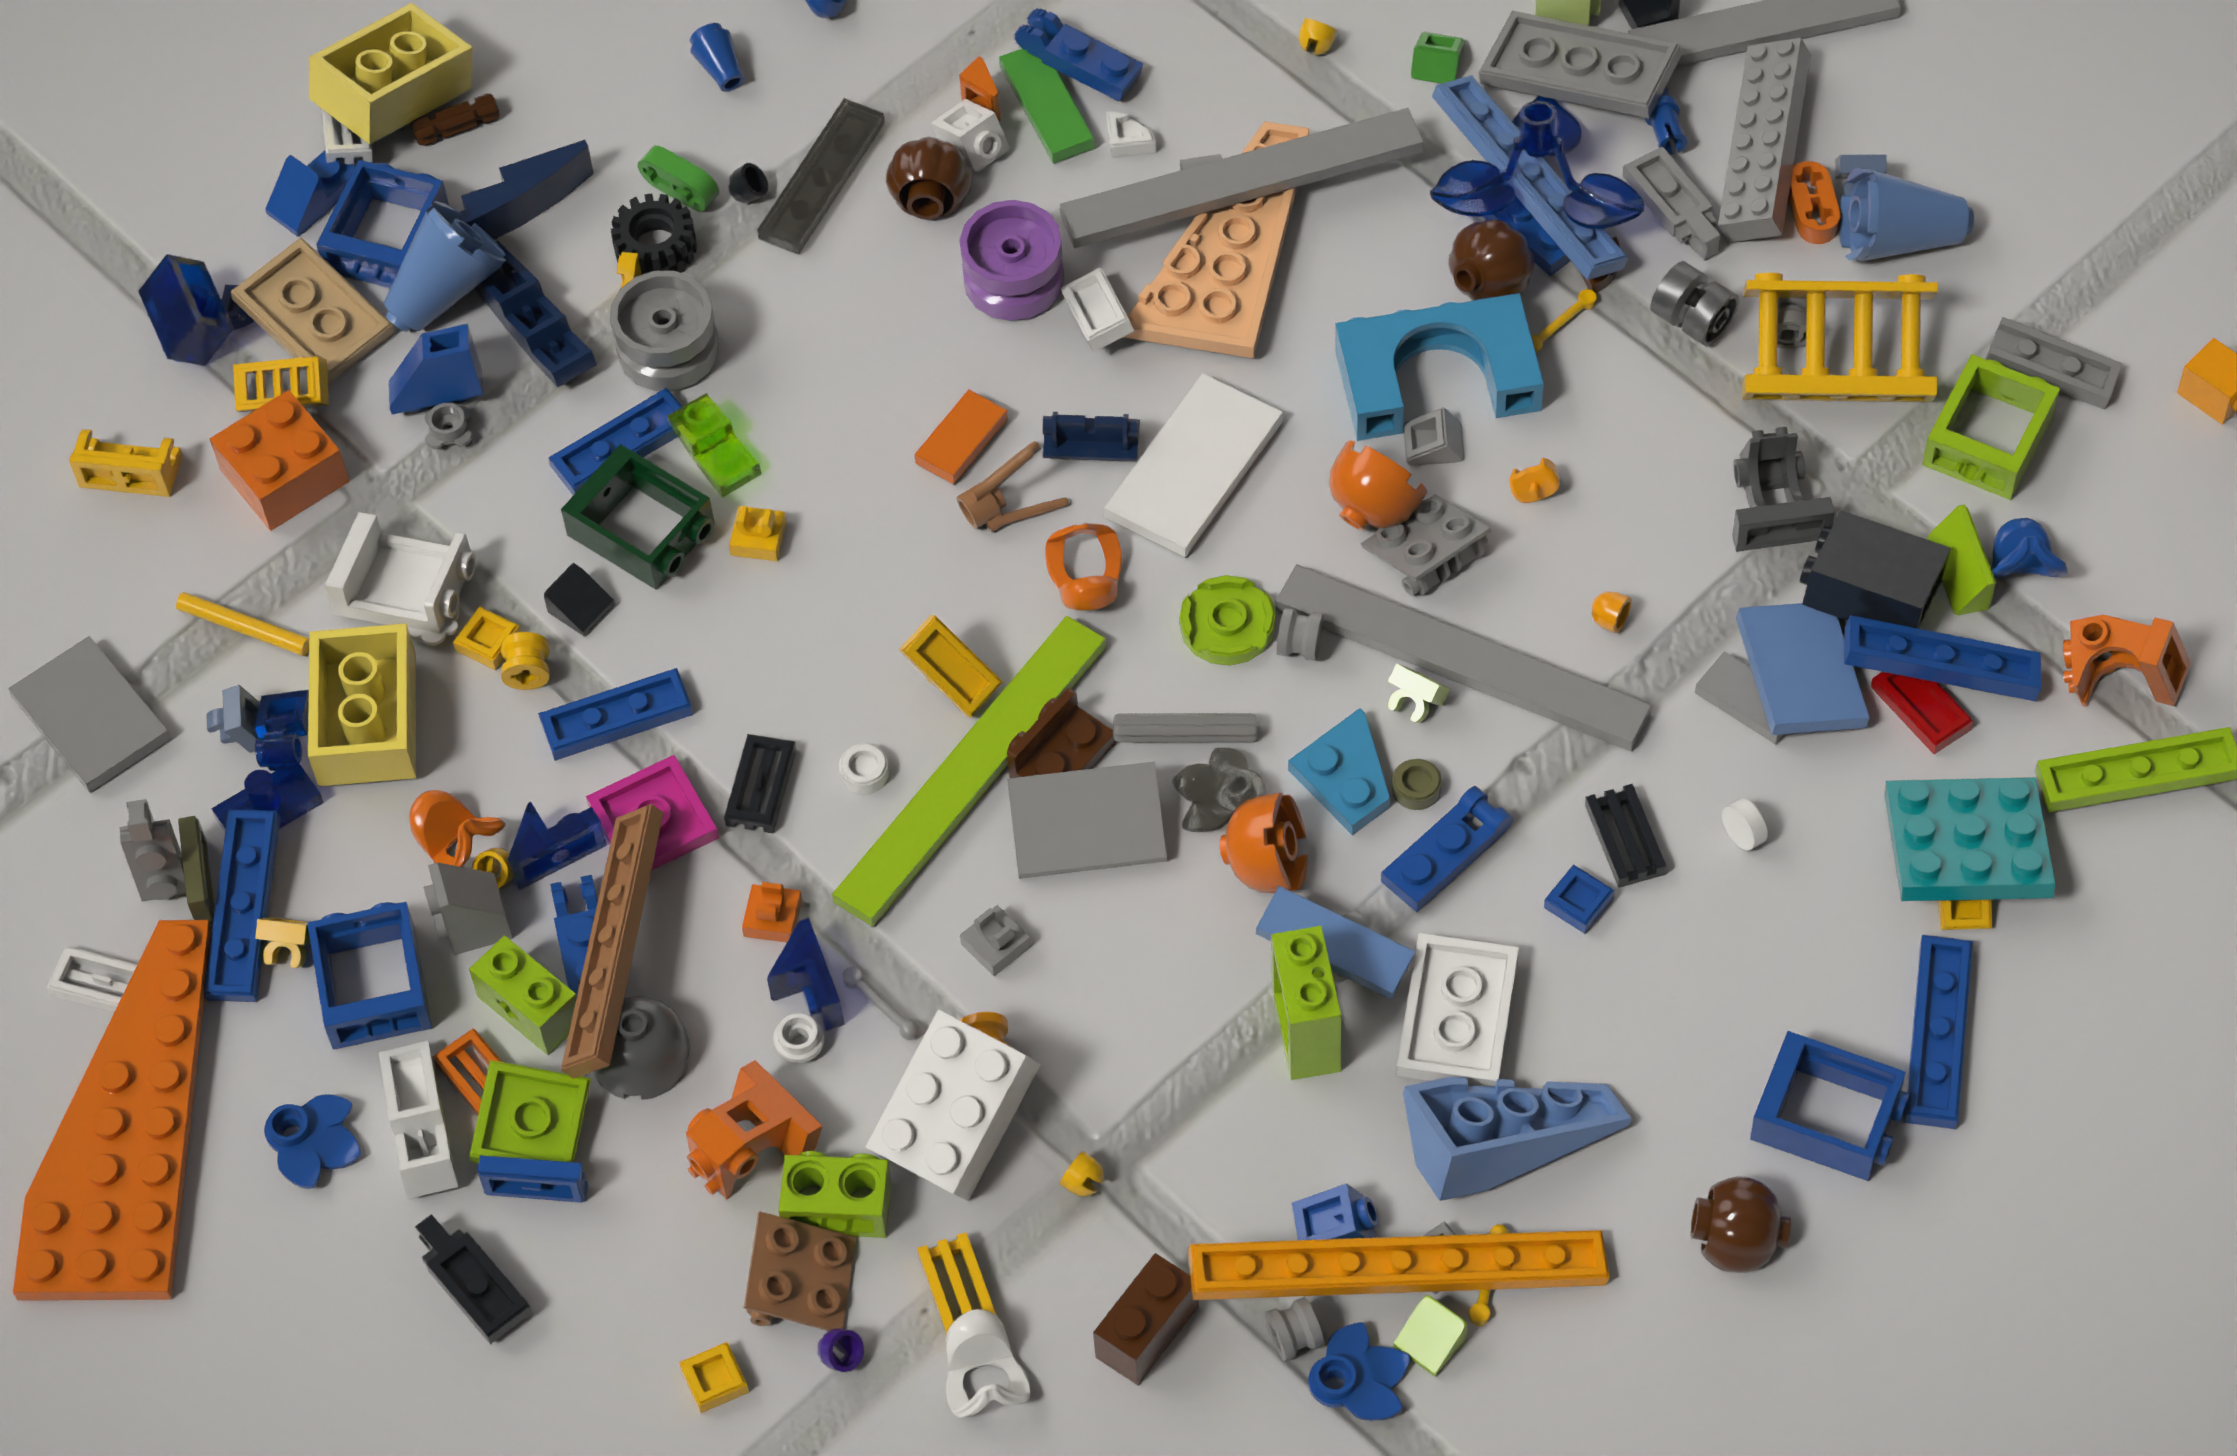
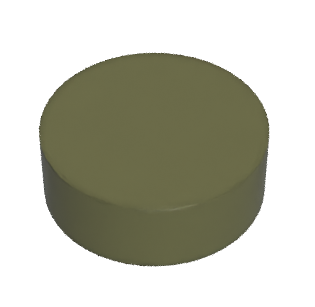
(1416, 784)

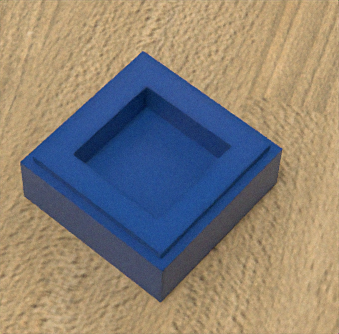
(1579, 899)

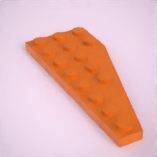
(113, 1179)

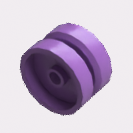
(1012, 260)

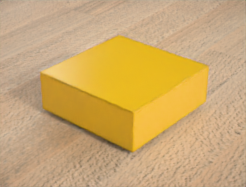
(483, 637)
(714, 1377)

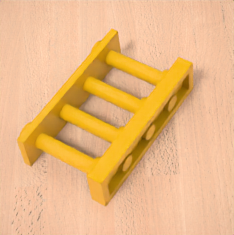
(1815, 380)

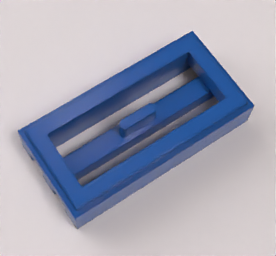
(533, 1179)

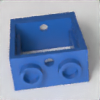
(382, 182)
(378, 1016)
(1843, 1069)

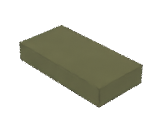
(196, 869)

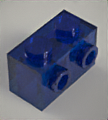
(185, 310)

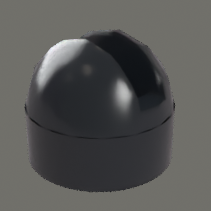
(748, 183)

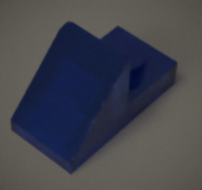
(544, 851)
(804, 970)

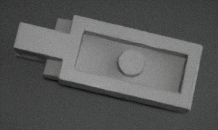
(1674, 200)
(152, 854)

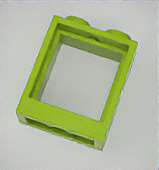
(1992, 468)
(1306, 1002)

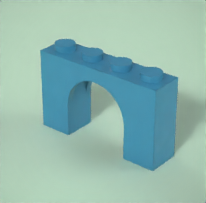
(1485, 330)

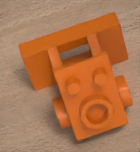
(2148, 649)
(726, 1152)

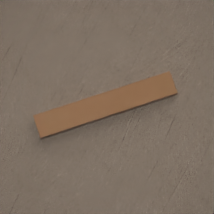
(612, 942)

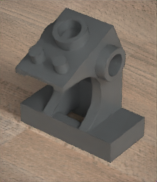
(1770, 464)

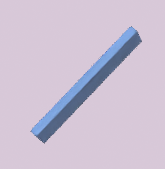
(1533, 179)

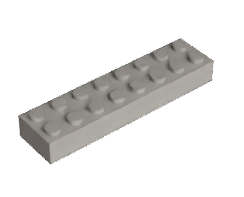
(1764, 140)

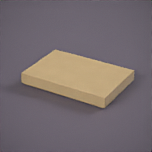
(312, 309)

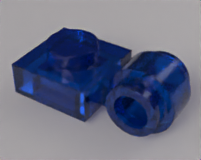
(278, 727)

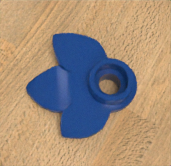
(318, 1143)
(1366, 1374)

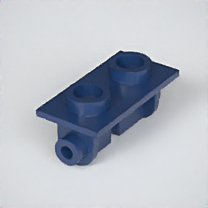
(1090, 438)

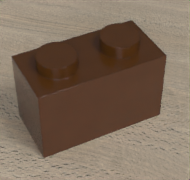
(1145, 1319)

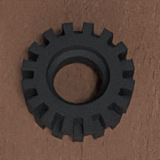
(655, 216)

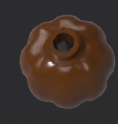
(921, 174)
(1490, 260)
(1739, 1224)

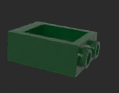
(607, 489)

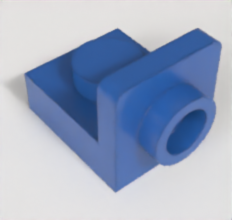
(1335, 1215)

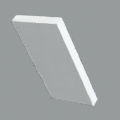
(1193, 465)

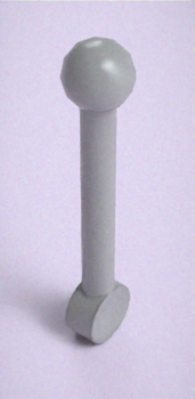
(854, 979)

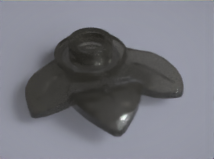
(1214, 789)

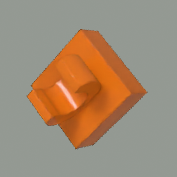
(771, 912)

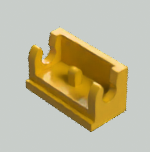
(125, 466)

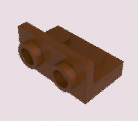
(1060, 740)

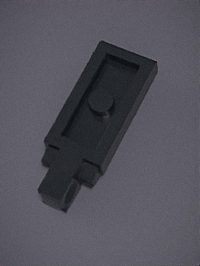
(472, 1280)

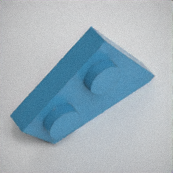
(1344, 773)

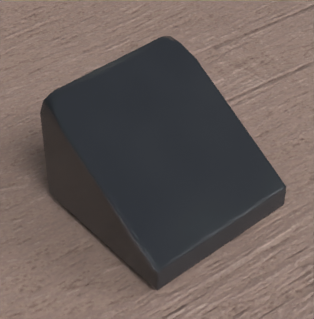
(577, 600)

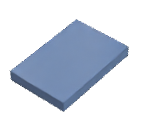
(1801, 669)

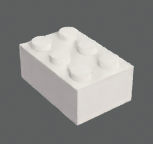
(953, 1105)

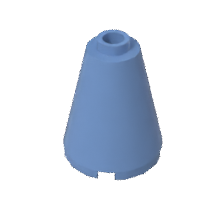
(1899, 216)
(440, 268)

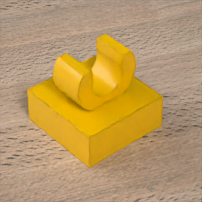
(757, 533)
(284, 933)

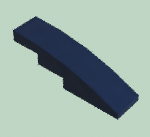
(527, 189)
(535, 321)

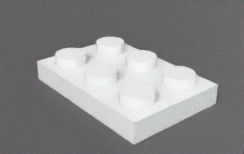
(1457, 1010)

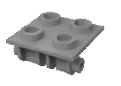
(1430, 544)

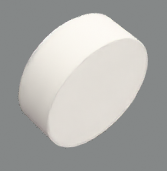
(864, 768)
(1745, 824)

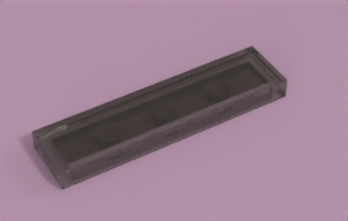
(821, 176)

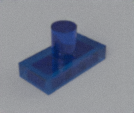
(283, 791)

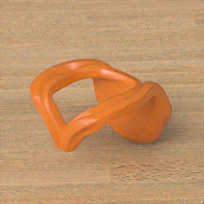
(1090, 591)
(441, 820)

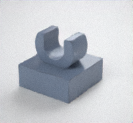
(1847, 163)
(236, 718)

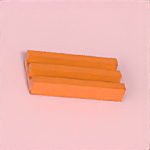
(456, 1050)

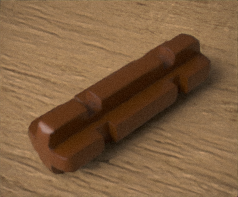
(455, 119)

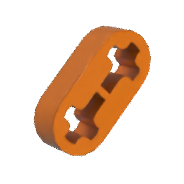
(1822, 200)

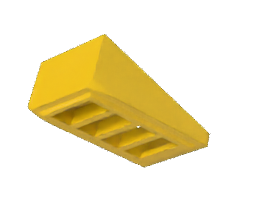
(316, 380)

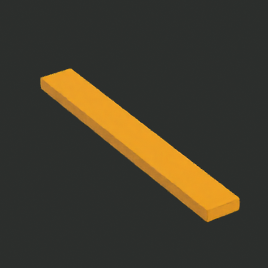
(1397, 1265)

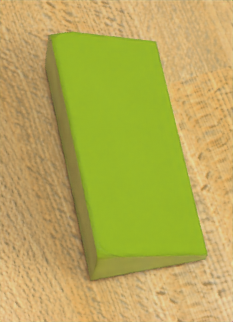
(1967, 573)

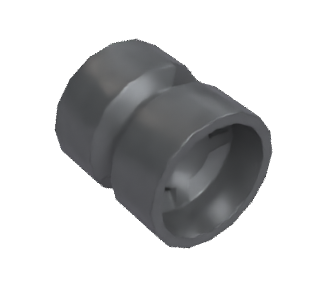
(1699, 306)

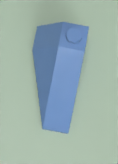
(1489, 1134)

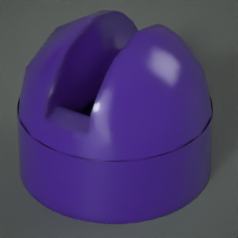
(846, 1342)

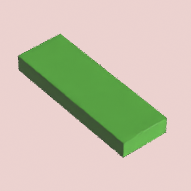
(1047, 105)

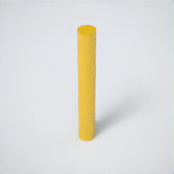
(243, 623)

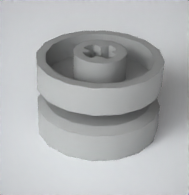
(664, 330)

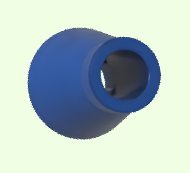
(717, 55)

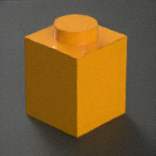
(2211, 381)

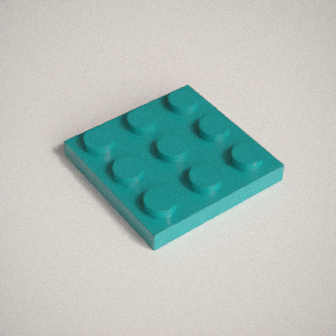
(1969, 839)

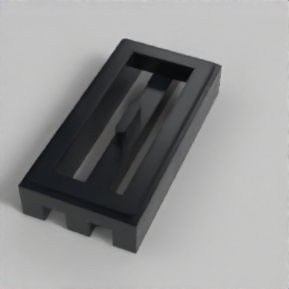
(1613, 802)
(752, 817)

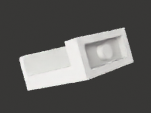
(398, 577)

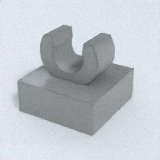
(995, 940)

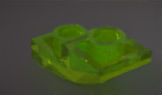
(713, 445)

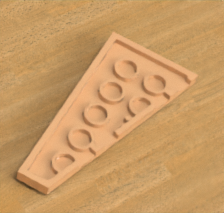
(1220, 271)

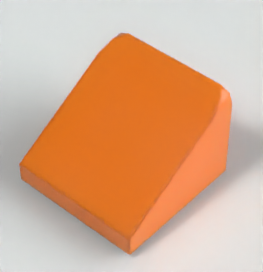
(979, 87)

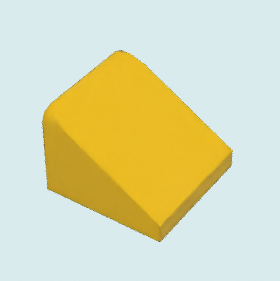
(1965, 914)

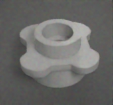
(444, 416)

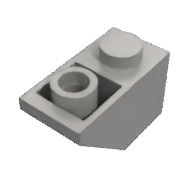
(466, 907)

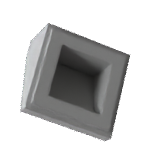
(1433, 439)

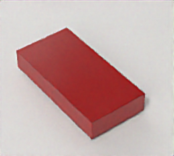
(1923, 709)

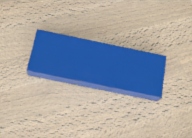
(638, 429)
(615, 714)

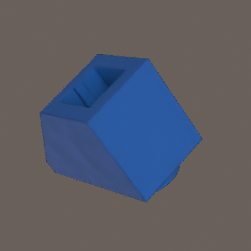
(437, 371)

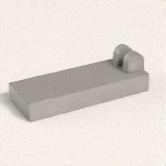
(2060, 363)

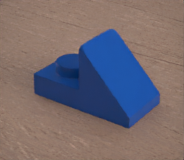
(307, 191)

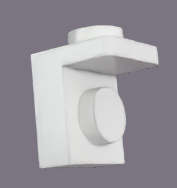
(974, 132)

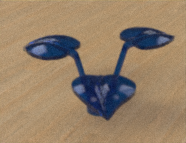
(1545, 129)

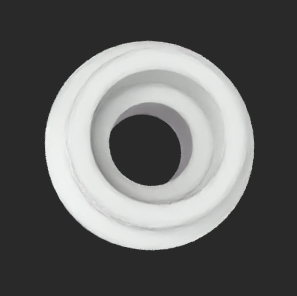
(794, 1026)

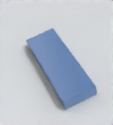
(1351, 948)

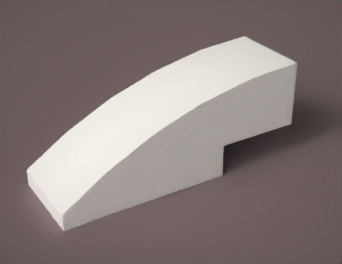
(417, 1120)

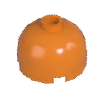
(1372, 488)
(1264, 844)

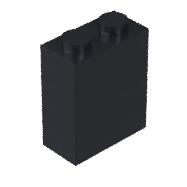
(1873, 572)

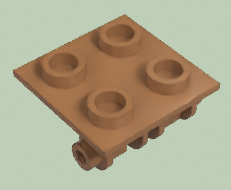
(798, 1273)

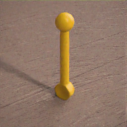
(1586, 300)
(1479, 1313)

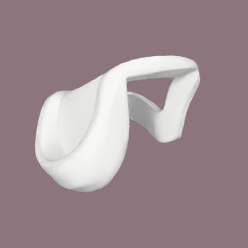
(978, 1341)

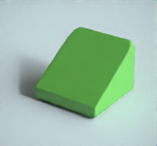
(1437, 57)

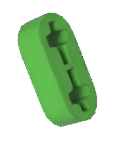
(678, 178)

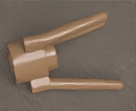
(983, 501)

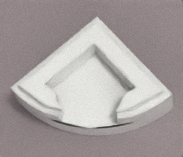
(1128, 136)

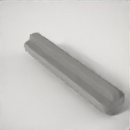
(1185, 727)

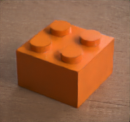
(279, 460)

